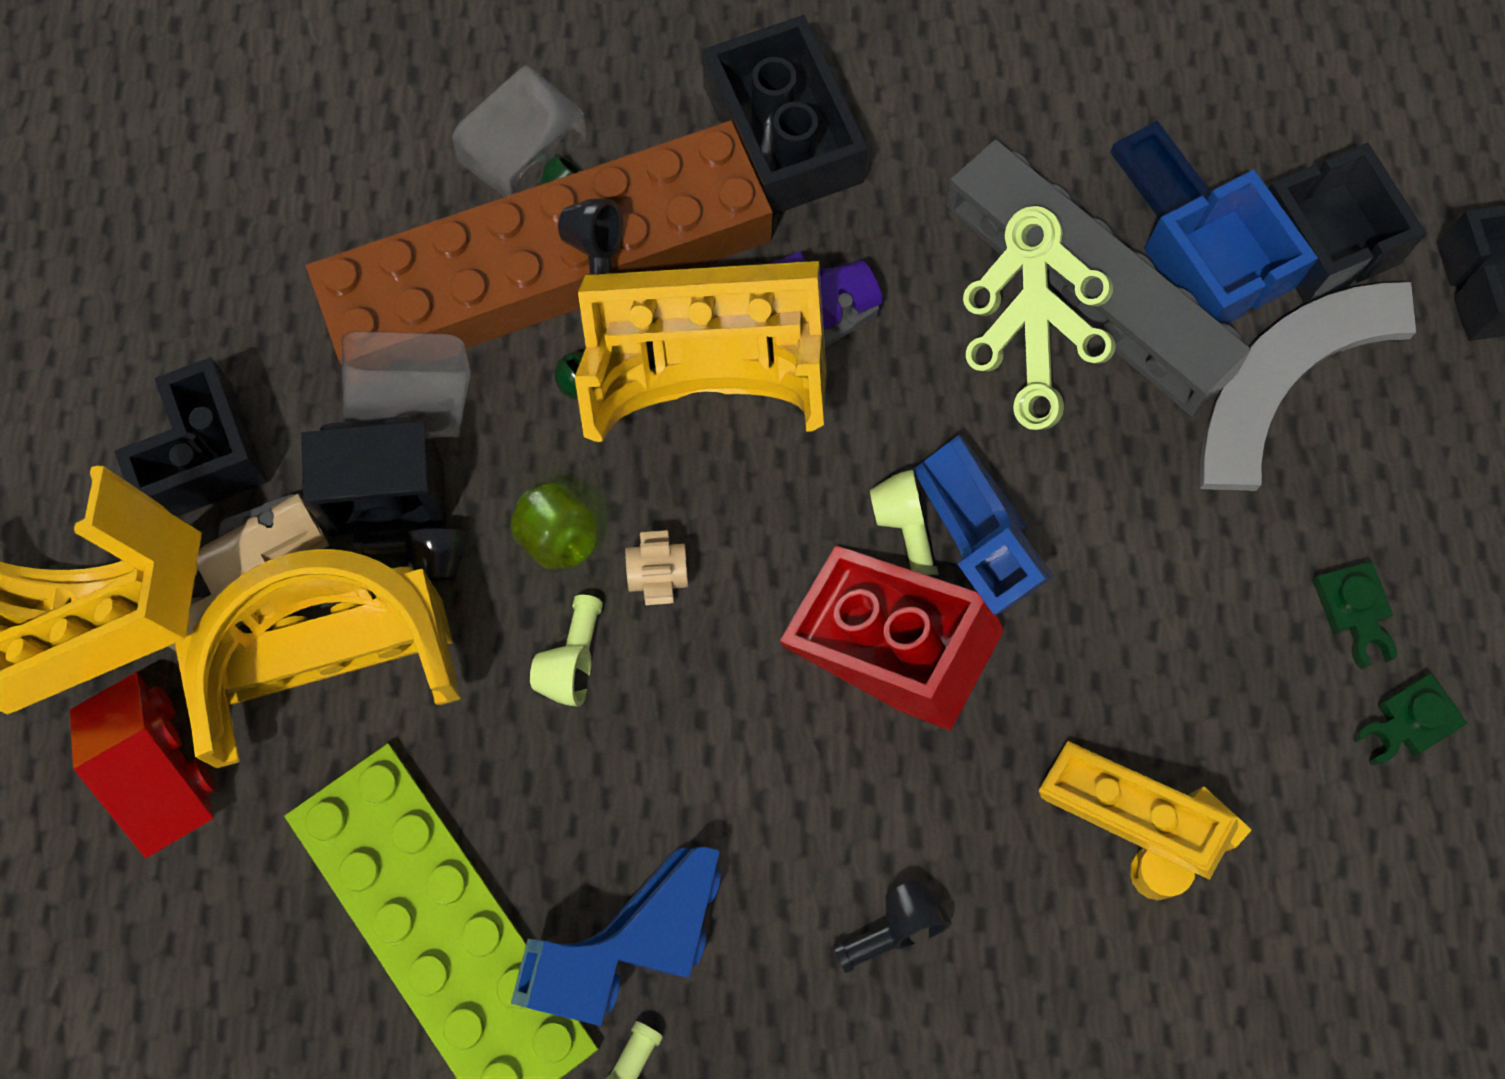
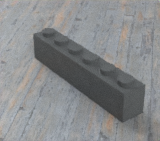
(1151, 320)

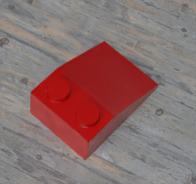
(895, 634)

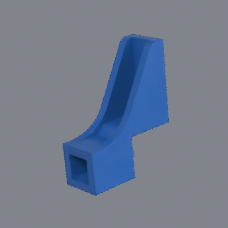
(983, 525)
(653, 931)

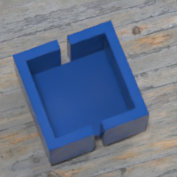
(1238, 255)

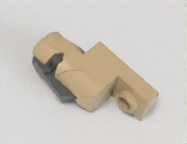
(250, 540)

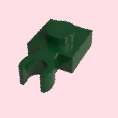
(1357, 603)
(1416, 717)

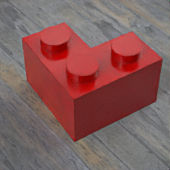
(134, 766)

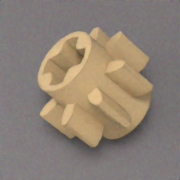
(656, 567)

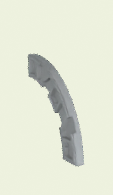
(1282, 356)

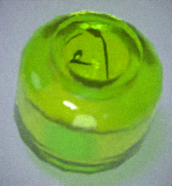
(554, 526)

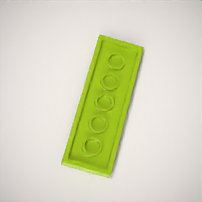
(433, 923)

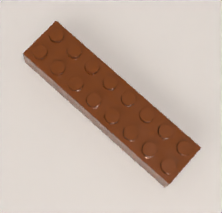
(510, 269)

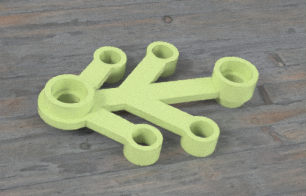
(1035, 308)

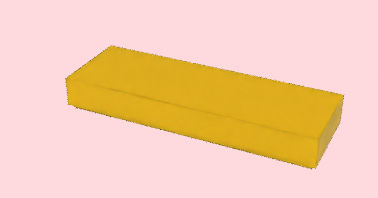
(1139, 809)

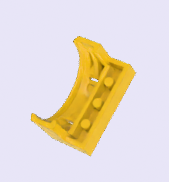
(706, 336)
(89, 621)
(232, 666)

